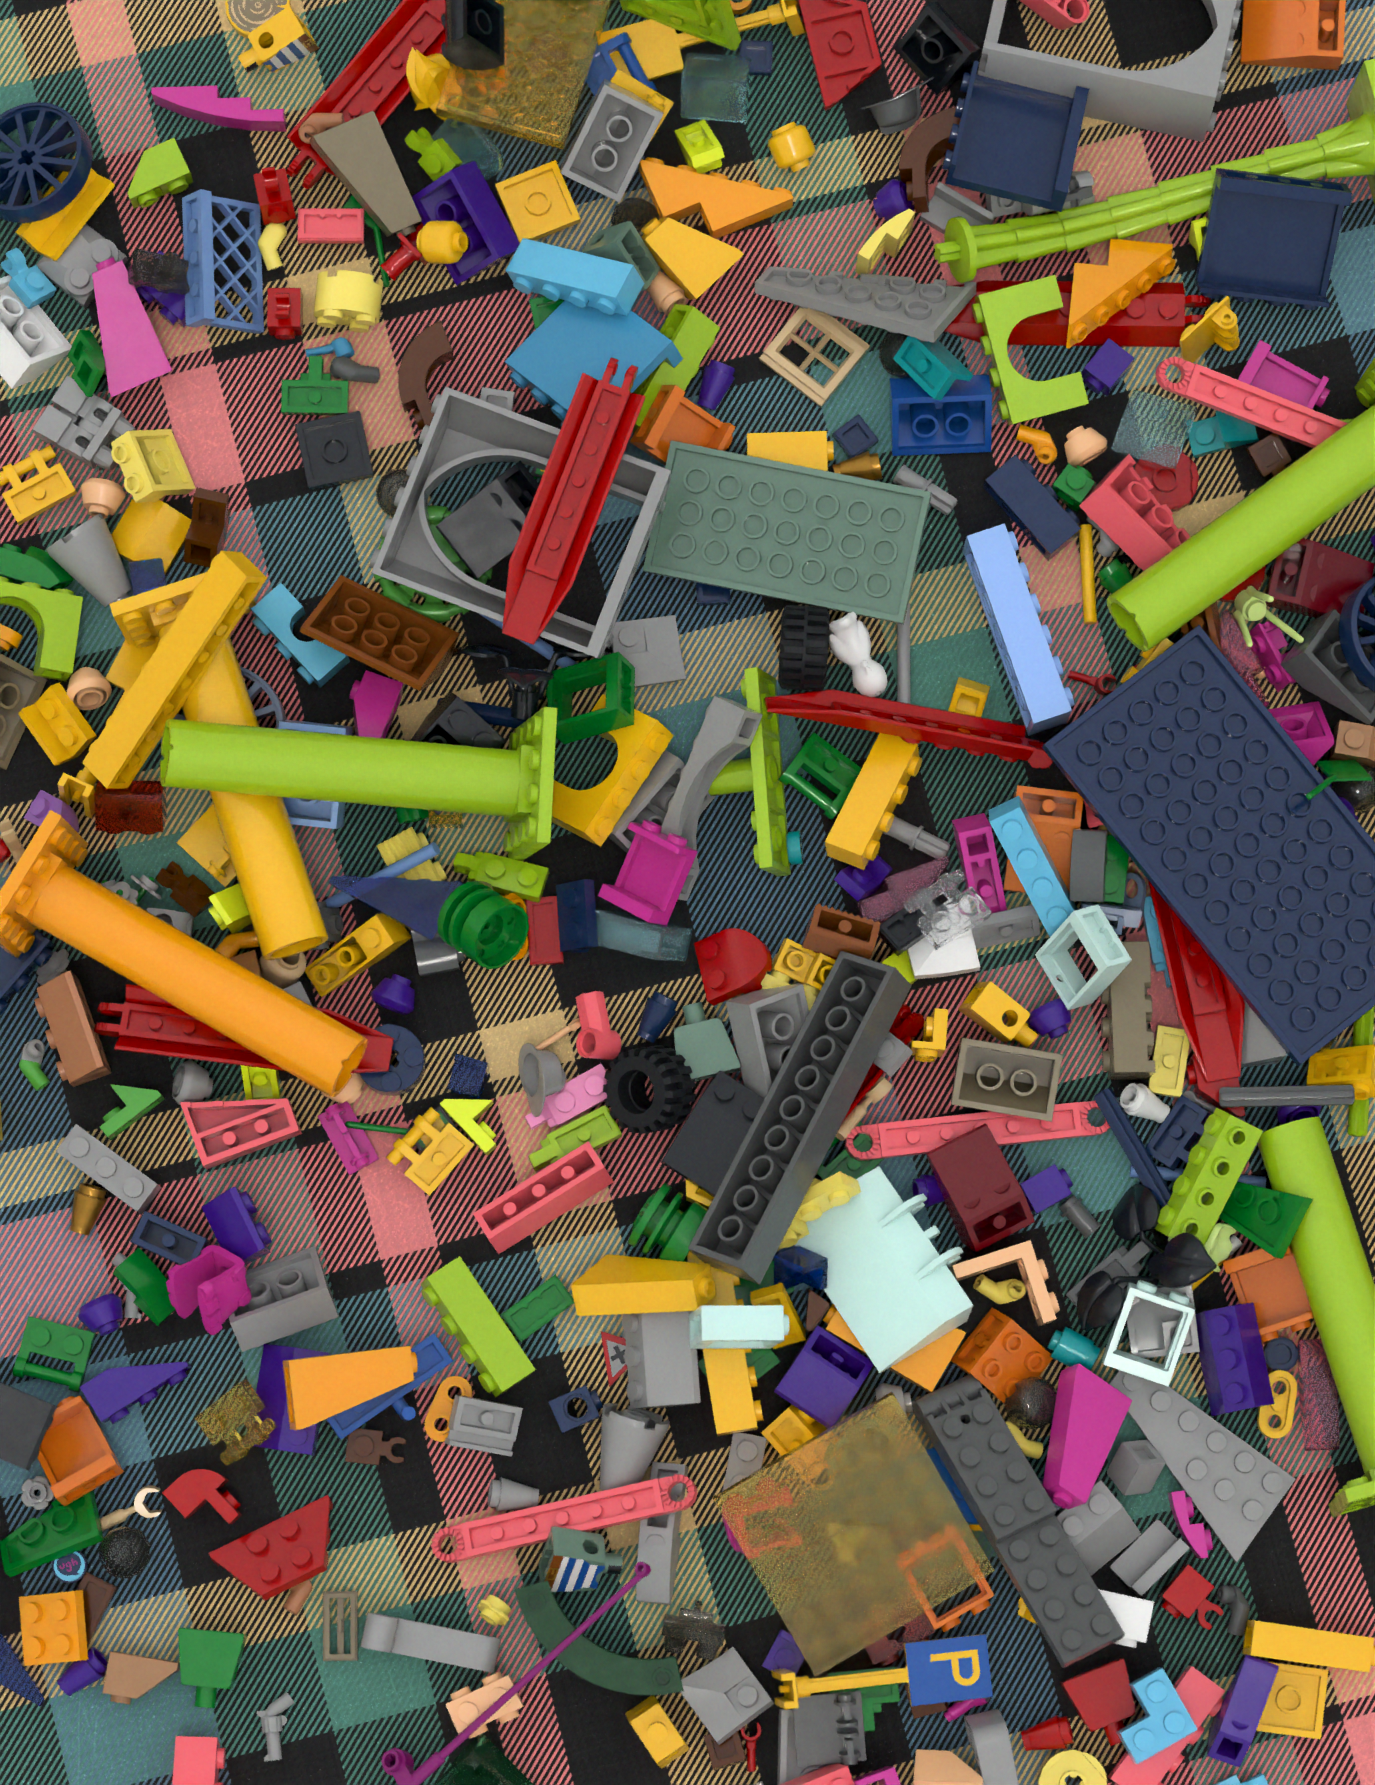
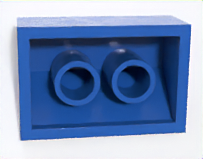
(943, 426)

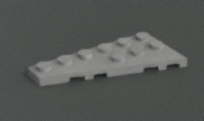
(872, 300)
(1220, 1472)

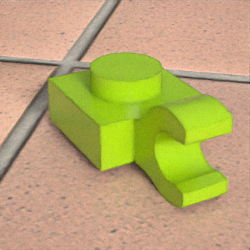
(436, 155)

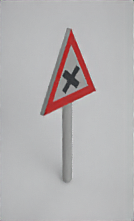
(614, 1350)

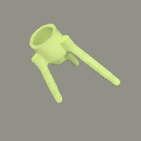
(1251, 605)

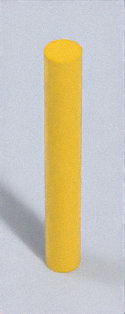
(1087, 574)

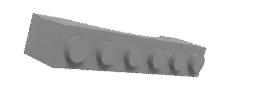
(724, 734)

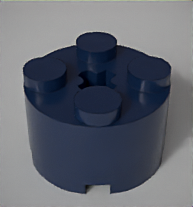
(409, 1070)

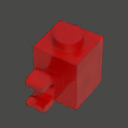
(274, 195)
(285, 312)
(1189, 1593)

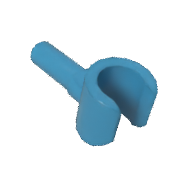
(339, 346)

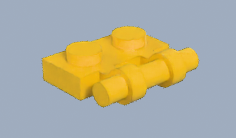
(39, 492)
(437, 1158)

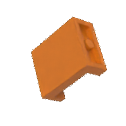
(681, 421)
(1273, 1288)
(76, 1452)

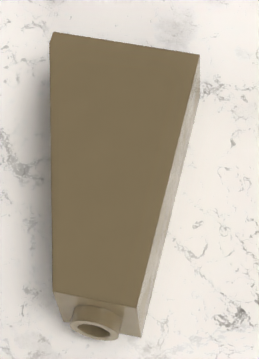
(369, 171)

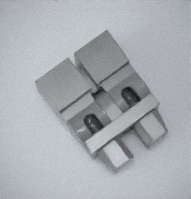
(79, 421)

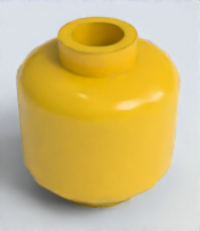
(791, 146)
(442, 242)

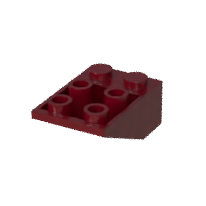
(1315, 579)
(979, 1188)

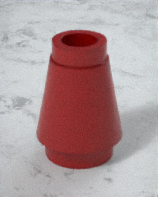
(1049, 1734)

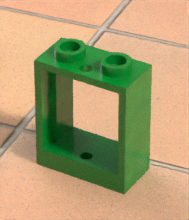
(620, 695)

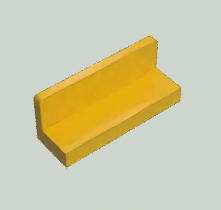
(56, 232)

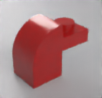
(199, 1486)

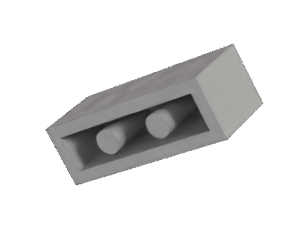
(108, 1169)

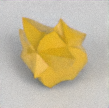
(426, 78)

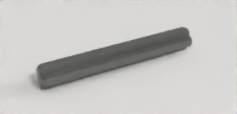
(1286, 1096)

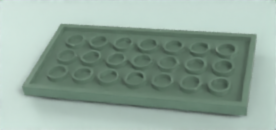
(788, 532)

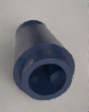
(656, 1016)

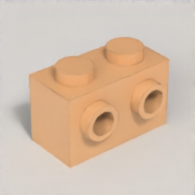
(469, 1705)

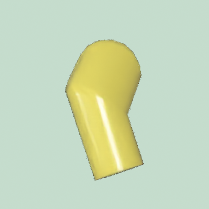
(269, 243)
(1002, 1291)
(1029, 1447)

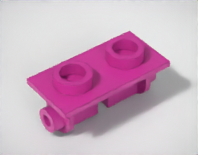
(1267, 642)
(349, 1143)

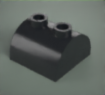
(474, 34)
(937, 48)

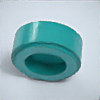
(794, 847)

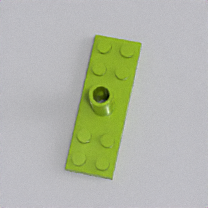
(761, 775)

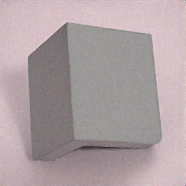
(1135, 1467)

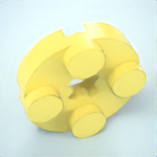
(1072, 1764)

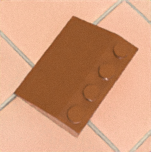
(381, 633)

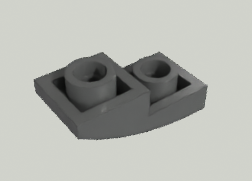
(1088, 865)

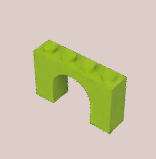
(999, 314)
(56, 621)

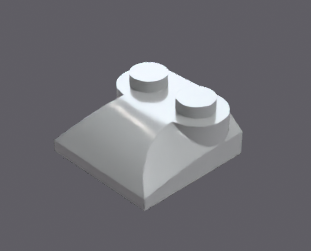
(77, 263)

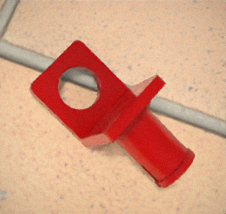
(404, 255)

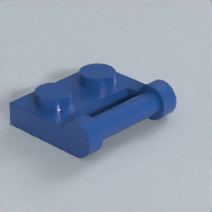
(604, 68)

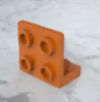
(1001, 1354)

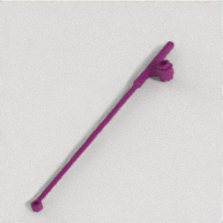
(400, 1762)

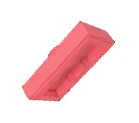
(330, 226)

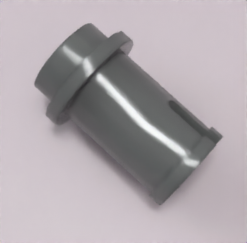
(1079, 1216)

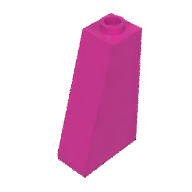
(127, 335)
(1081, 1435)

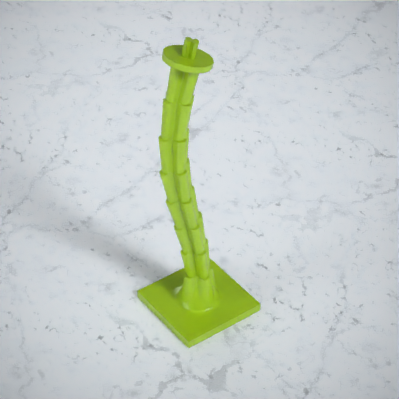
(1335, 153)

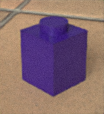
(1107, 368)
(1046, 1189)

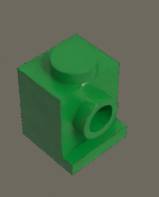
(1073, 486)

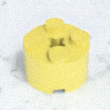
(348, 300)

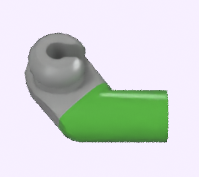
(31, 1062)

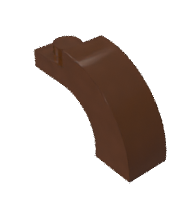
(921, 152)
(419, 362)

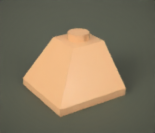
(943, 1768)

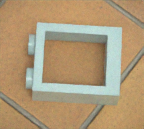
(1102, 946)
(737, 1327)
(1137, 1365)

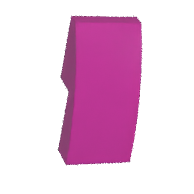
(1194, 1535)

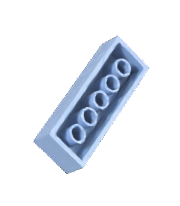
(1017, 629)

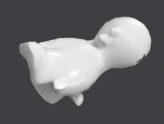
(852, 646)

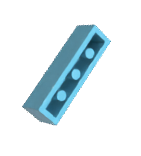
(574, 277)
(1032, 863)

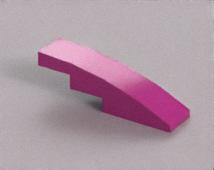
(206, 105)

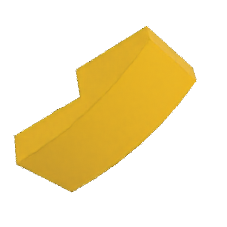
(802, 964)

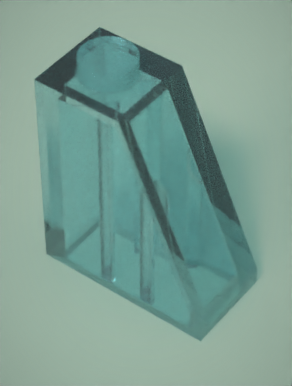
(642, 938)

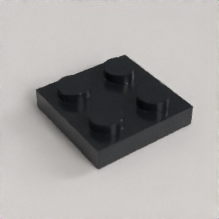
(334, 450)

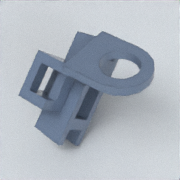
(1130, 912)

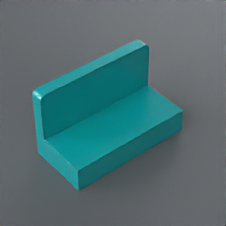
(931, 366)

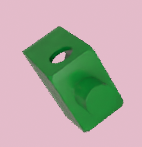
(209, 1661)

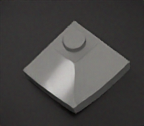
(651, 648)
(1154, 1325)
(725, 1695)

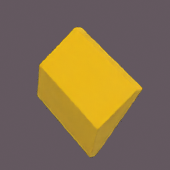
(150, 532)

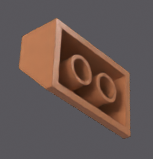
(71, 1030)

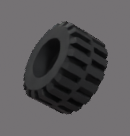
(803, 647)
(627, 1089)

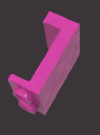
(1283, 378)
(651, 874)

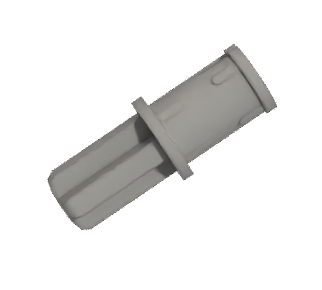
(939, 500)
(918, 838)

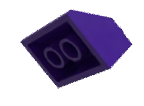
(468, 200)
(1233, 1359)
(273, 1395)

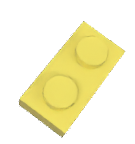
(1170, 1059)

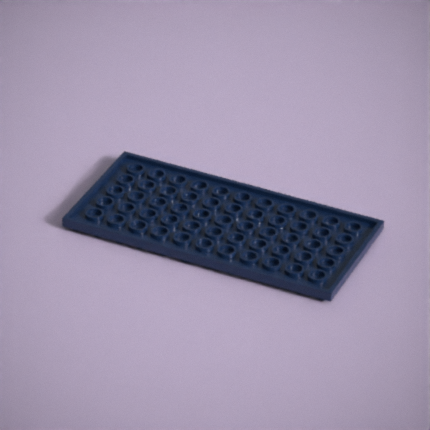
(1222, 828)

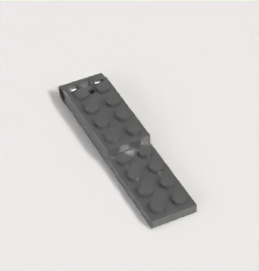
(1017, 1518)

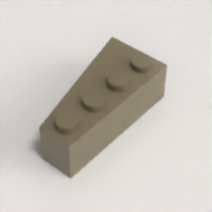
(1128, 1018)

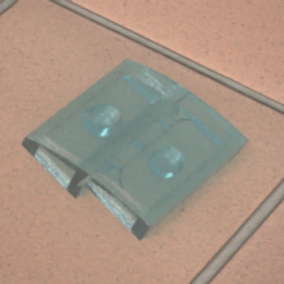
(1154, 428)

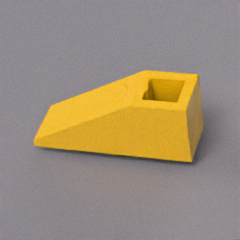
(356, 953)

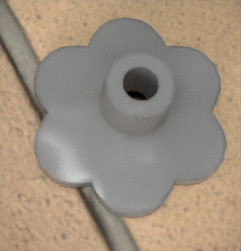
(54, 967)

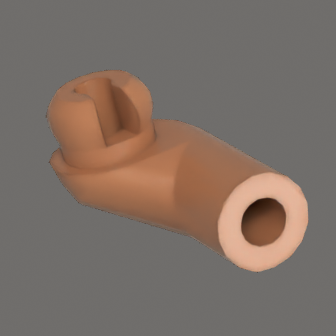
(319, 123)
(298, 1597)

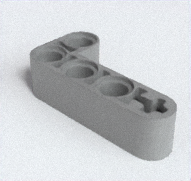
(430, 1642)
(991, 1747)

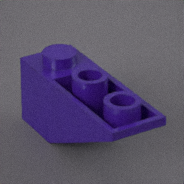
(122, 1387)
(1241, 1711)

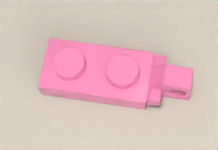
(573, 1100)

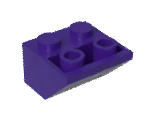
(235, 1226)
(824, 1377)

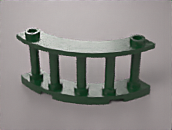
(589, 1659)

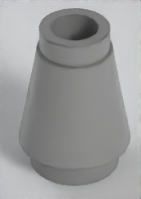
(510, 1495)

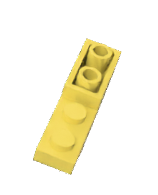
(819, 1198)

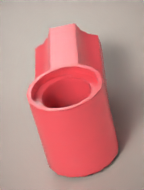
(596, 1037)

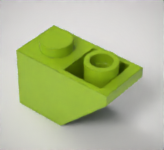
(159, 173)

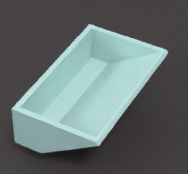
(887, 1272)

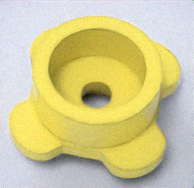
(494, 1610)

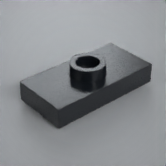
(901, 930)

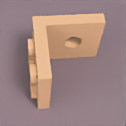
(1031, 1270)

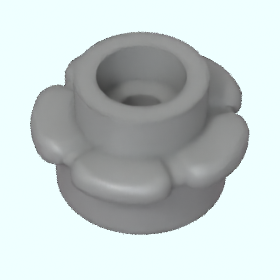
(46, 1494)

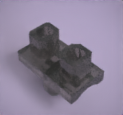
(159, 271)
(693, 1626)

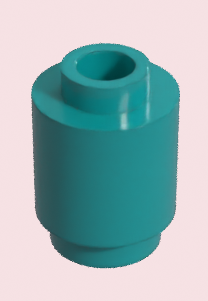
(1073, 1348)

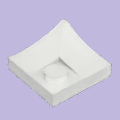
(951, 959)

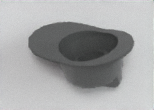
(898, 112)

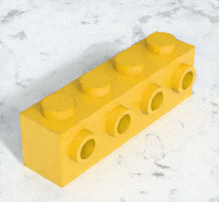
(872, 801)

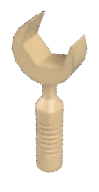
(874, 1095)
(120, 1515)

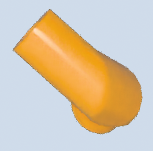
(1040, 441)
(235, 941)

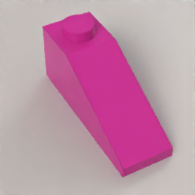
(375, 704)
(979, 859)

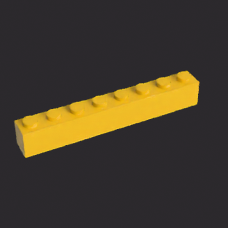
(174, 669)

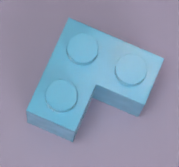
(1164, 1720)

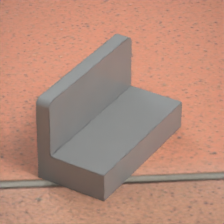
(948, 204)
(1148, 1558)

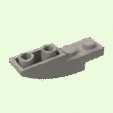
(661, 1543)

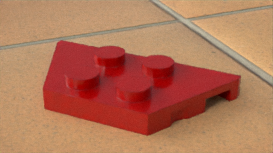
(839, 45)
(281, 1551)

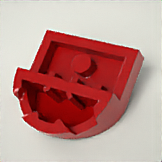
(732, 964)

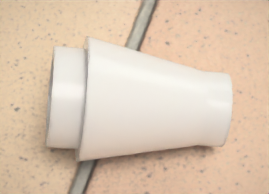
(1143, 1103)

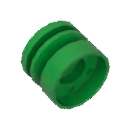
(483, 925)
(667, 1225)

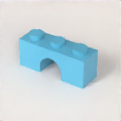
(277, 616)

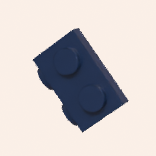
(577, 916)

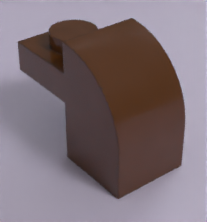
(207, 528)

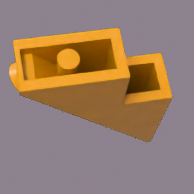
(721, 202)
(1104, 289)

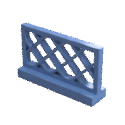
(198, 236)

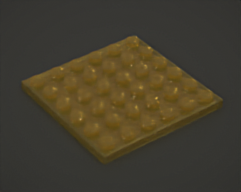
(853, 1534)

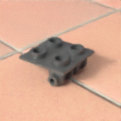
(829, 1729)

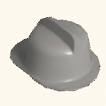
(540, 1075)

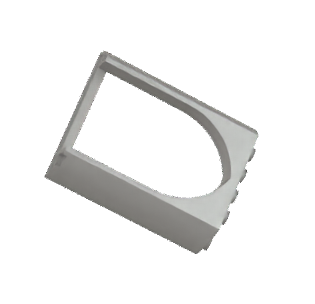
(1162, 100)
(475, 433)

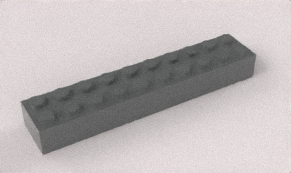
(800, 1117)

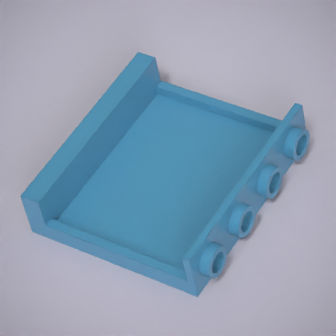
(583, 342)

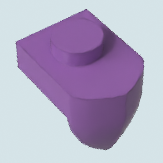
(44, 803)

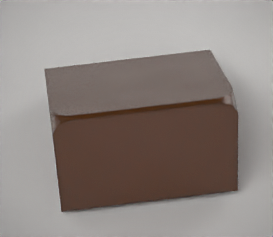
(815, 1310)

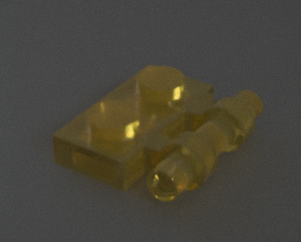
(228, 1414)

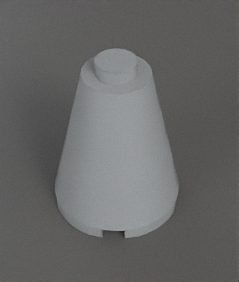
(93, 560)
(628, 1444)

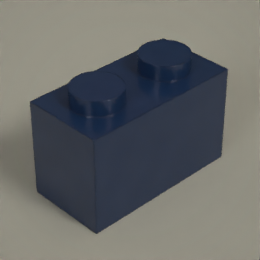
(168, 1239)

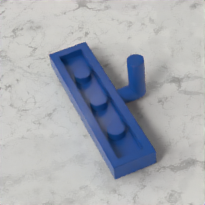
(430, 1359)

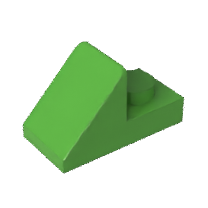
(137, 1102)

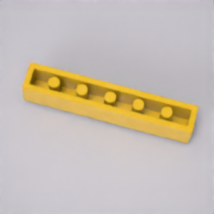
(727, 1369)

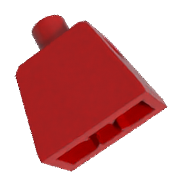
(1102, 1698)

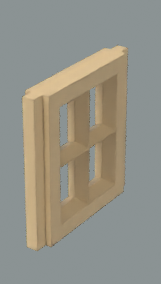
(796, 375)

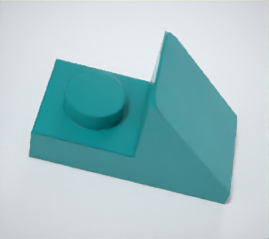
(1220, 434)

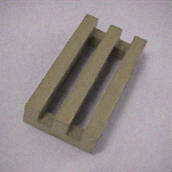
(340, 1656)

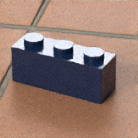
(1032, 506)

